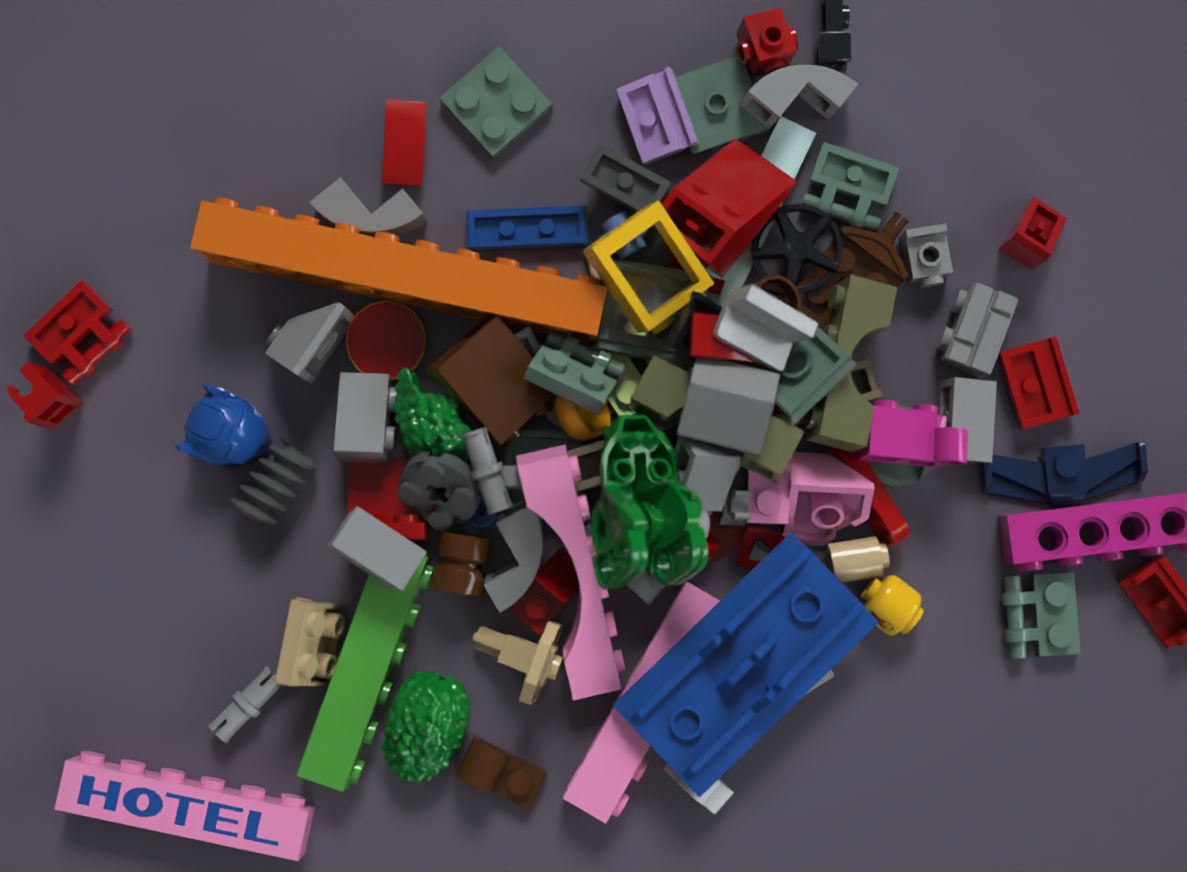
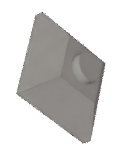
(309, 340)

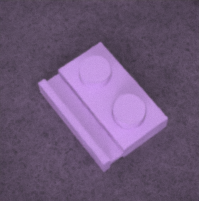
(657, 116)

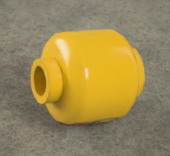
(893, 604)

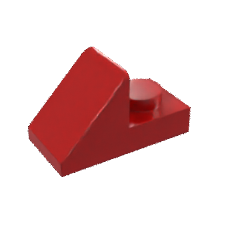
(548, 592)

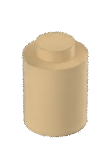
(857, 559)

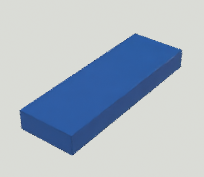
(527, 228)

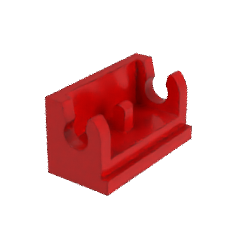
(50, 397)
(1159, 598)

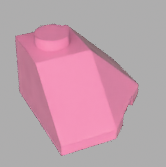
(825, 498)

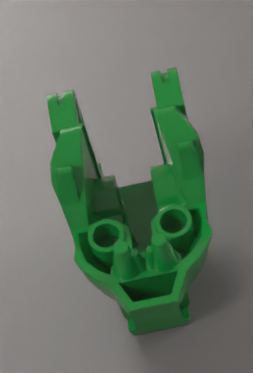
(644, 509)

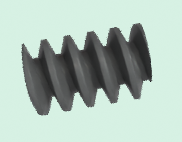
(274, 483)

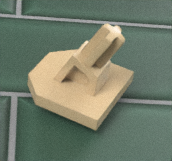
(534, 659)

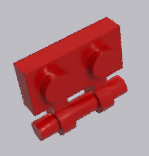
(69, 323)

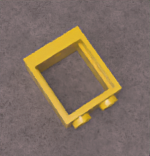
(599, 257)

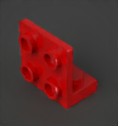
(374, 491)

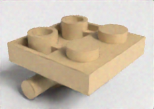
(310, 643)

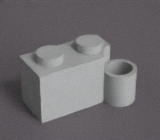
(706, 470)

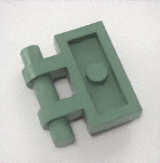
(855, 177)
(570, 379)
(1053, 615)

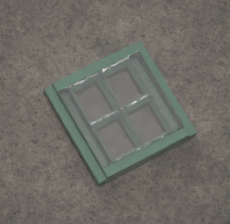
(653, 287)

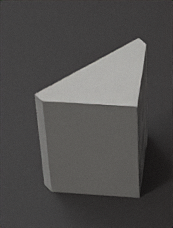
(729, 405)

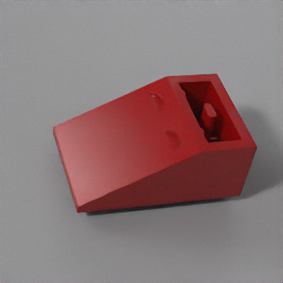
(727, 204)

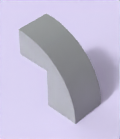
(815, 84)
(341, 205)
(524, 536)

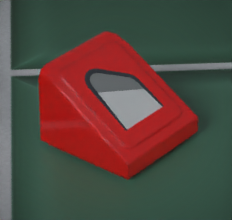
(756, 545)

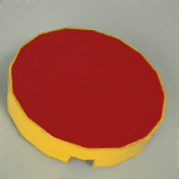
(386, 339)

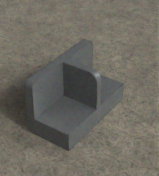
(623, 180)

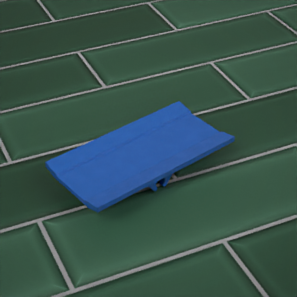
(745, 664)

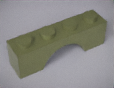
(858, 310)
(663, 396)

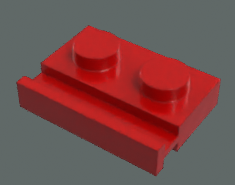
(1037, 383)

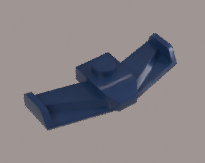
(1065, 474)

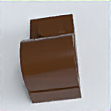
(500, 771)

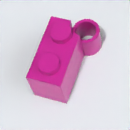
(913, 437)

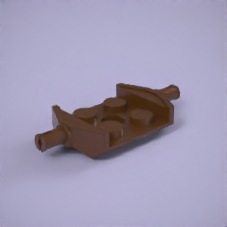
(863, 255)

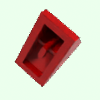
(1033, 234)

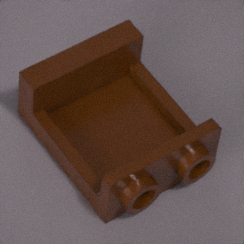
(488, 380)

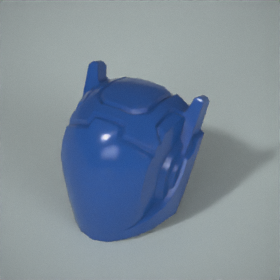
(225, 430)

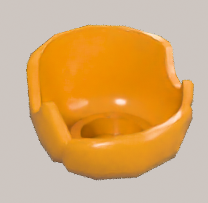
(580, 422)

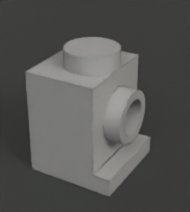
(913, 244)

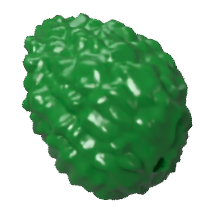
(429, 420)
(425, 726)

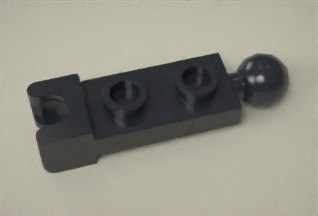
(833, 44)

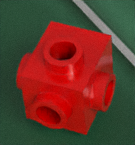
(766, 42)

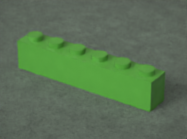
(361, 681)

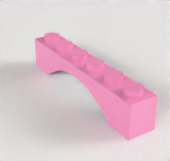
(551, 493)

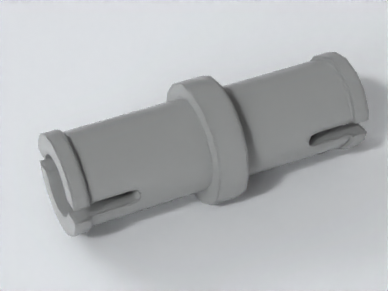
(487, 470)
(245, 705)

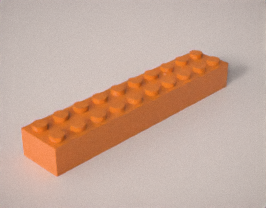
(398, 271)

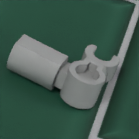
(736, 509)

